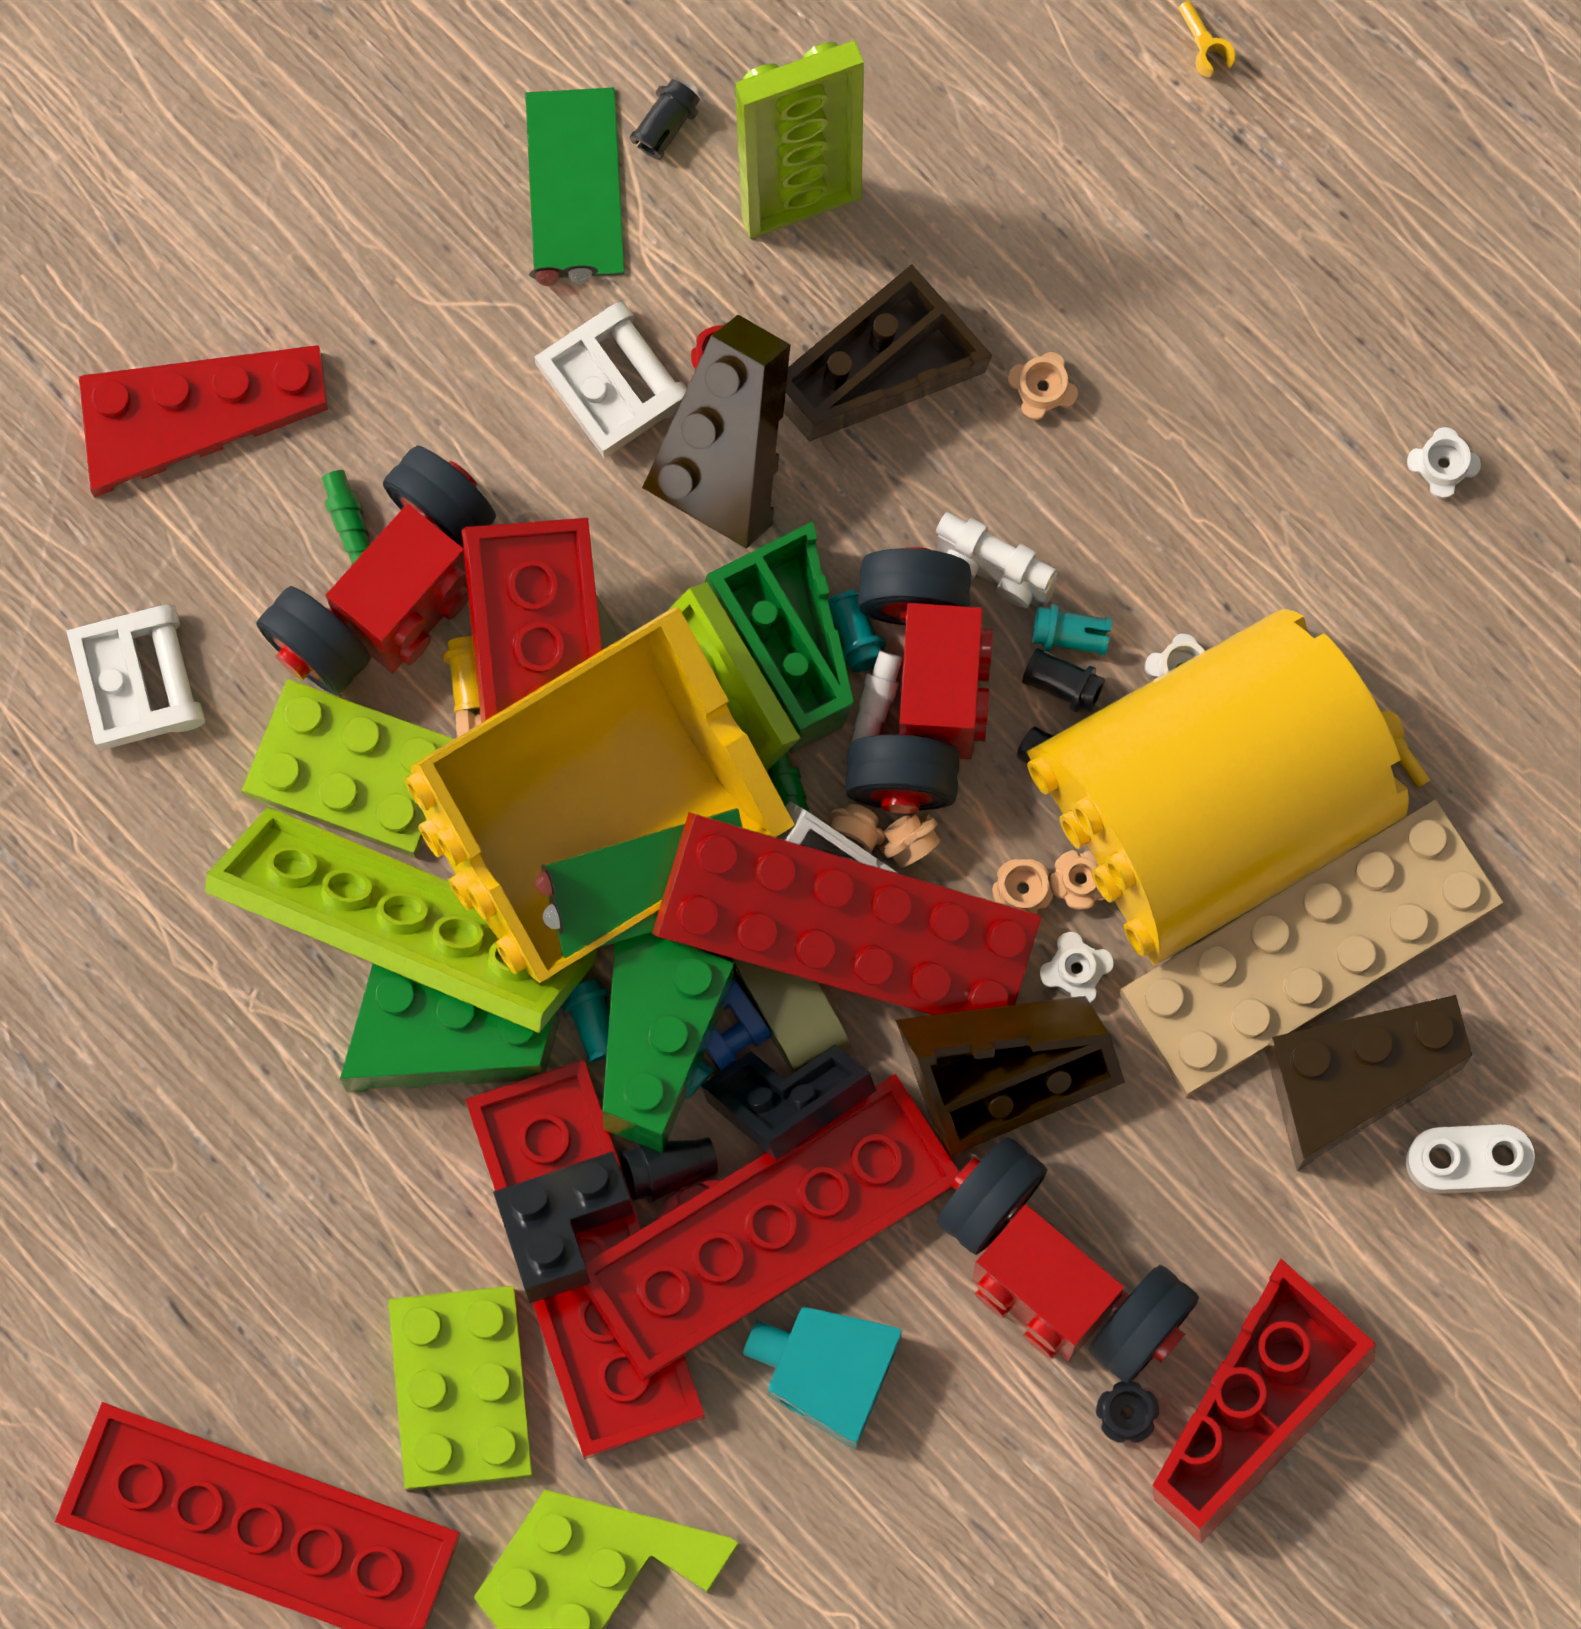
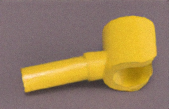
(1205, 41)
(1407, 760)

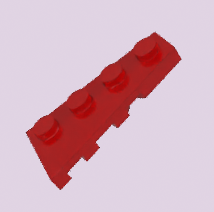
(174, 411)

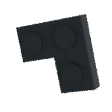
(789, 1110)
(547, 1213)

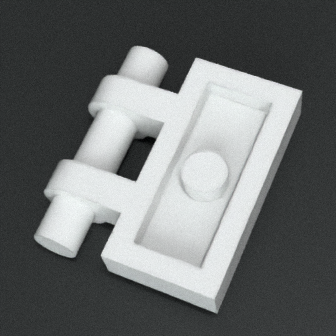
(1013, 570)

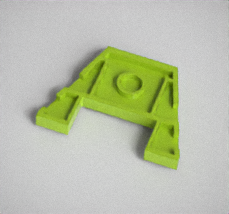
(581, 1559)

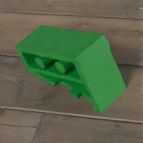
(787, 625)
(658, 1031)
(426, 1037)

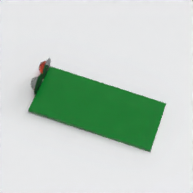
(574, 185)
(610, 886)

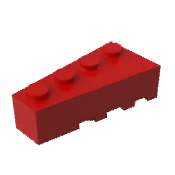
(1265, 1396)

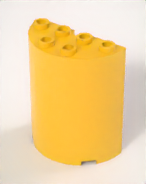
(581, 767)
(1224, 781)

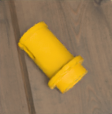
(463, 674)

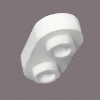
(1471, 1159)

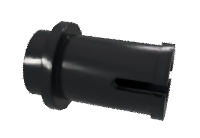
(665, 118)
(1064, 680)

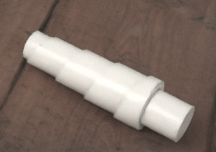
(877, 696)

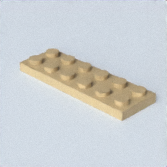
(1310, 948)

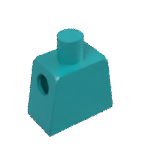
(827, 1368)

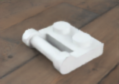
(597, 390)
(115, 683)

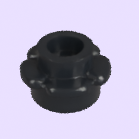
(1127, 1395)

